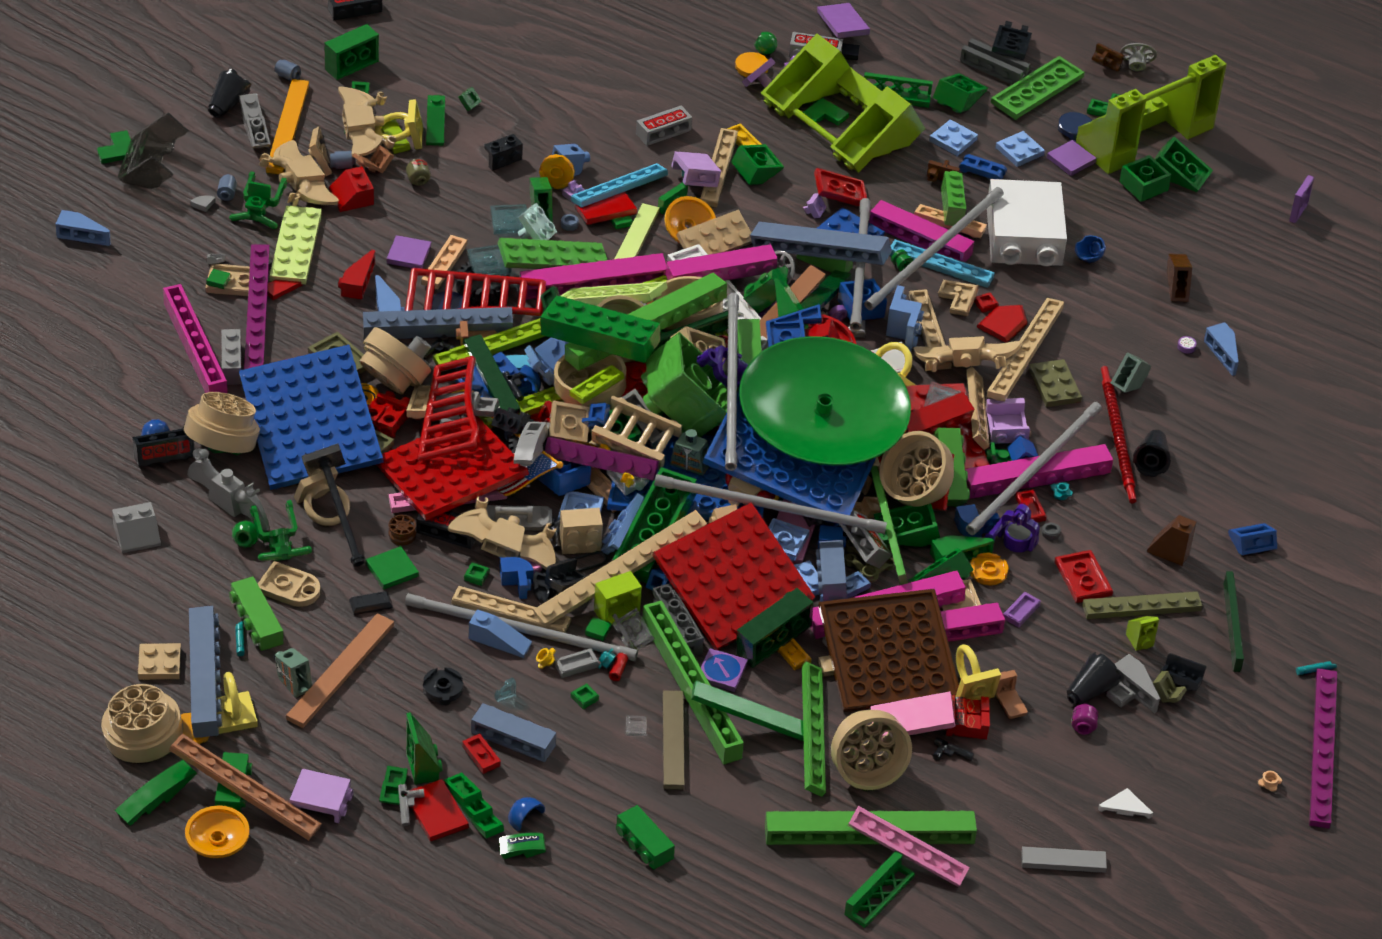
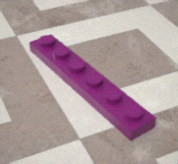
(601, 458)

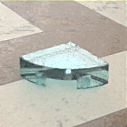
(506, 691)

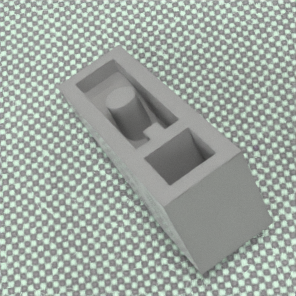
(1137, 679)

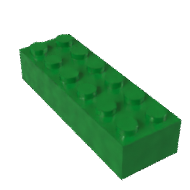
(600, 329)
(657, 512)

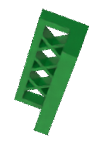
(913, 94)
(870, 889)

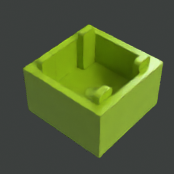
(617, 595)

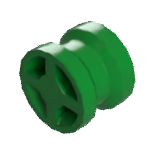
(901, 259)

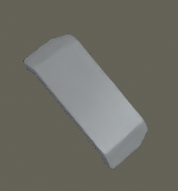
(530, 517)

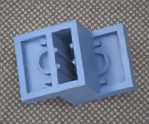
(904, 319)

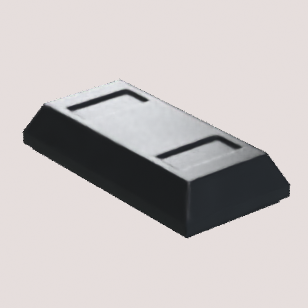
(370, 602)

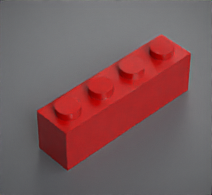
(941, 414)

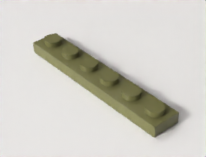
(1142, 605)

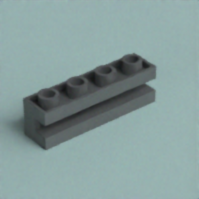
(1000, 66)
(680, 616)

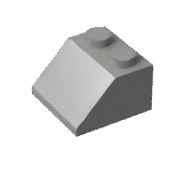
(136, 527)

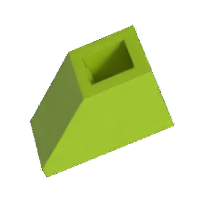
(1142, 632)

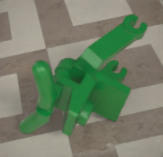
(258, 199)
(279, 538)

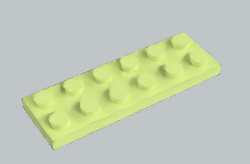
(295, 244)
(594, 295)

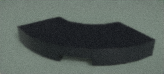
(541, 590)

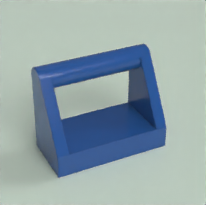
(1254, 538)

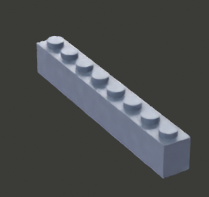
(822, 243)
(437, 322)
(204, 671)

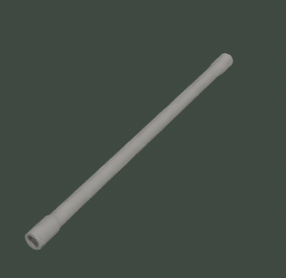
(878, 297)
(856, 318)
(731, 454)
(978, 522)
(869, 524)
(423, 603)

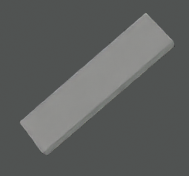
(1063, 859)

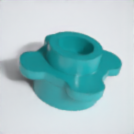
(1061, 491)
(606, 659)

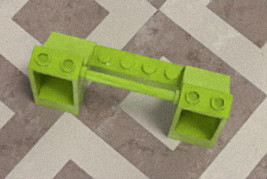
(822, 71)
(1185, 104)

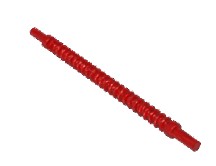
(1118, 433)

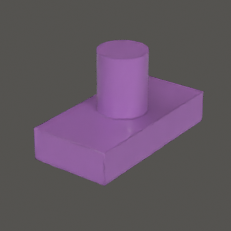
(760, 74)

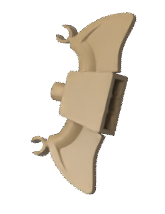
(360, 121)
(302, 175)
(966, 353)
(505, 536)

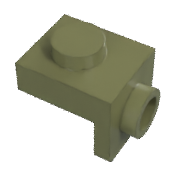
(1166, 688)

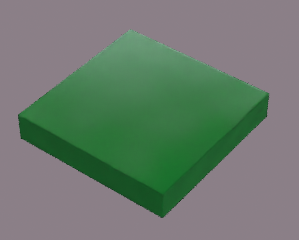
(392, 567)

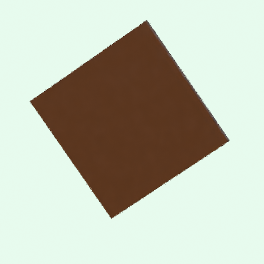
(887, 648)

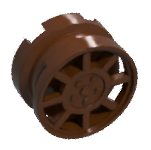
(402, 531)

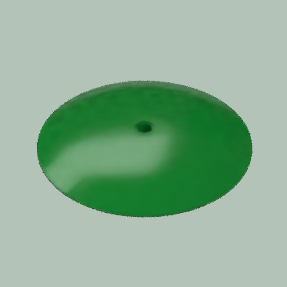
(825, 400)

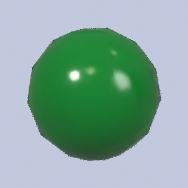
(766, 43)
(244, 534)

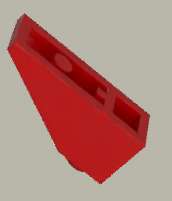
(357, 277)

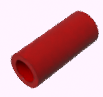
(618, 667)

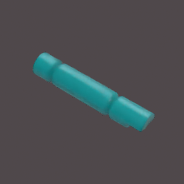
(240, 639)
(1313, 668)

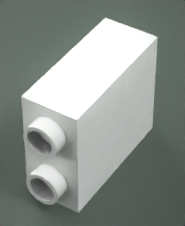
(1027, 223)

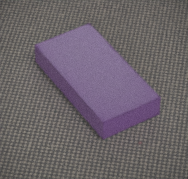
(1021, 609)

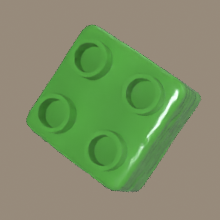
(683, 387)

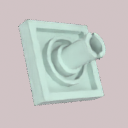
(536, 224)

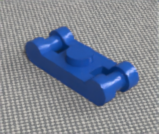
(982, 167)

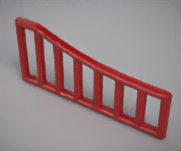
(469, 277)
(433, 404)

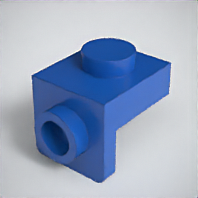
(597, 415)

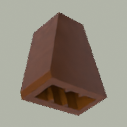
(1179, 277)
(1174, 540)

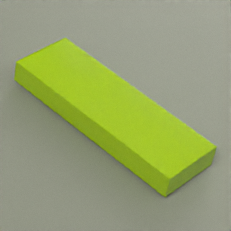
(393, 128)
(596, 384)

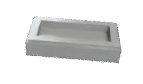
(576, 663)

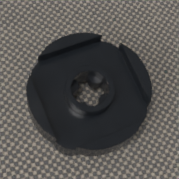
(440, 694)

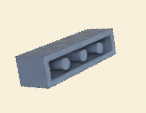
(831, 570)
(513, 732)

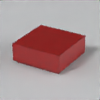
(986, 302)

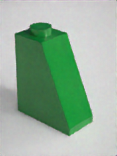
(542, 195)

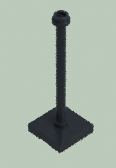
(323, 461)

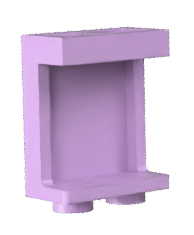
(698, 169)
(1006, 420)
(322, 793)

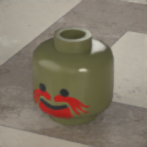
(417, 171)

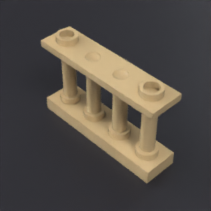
(623, 445)

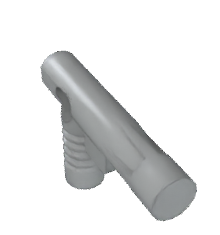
(407, 801)

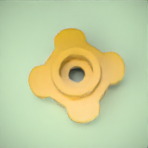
(545, 657)

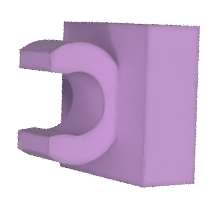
(572, 188)
(815, 206)

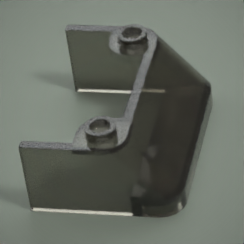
(144, 155)

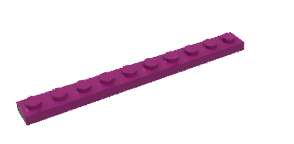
(257, 306)
(1323, 748)

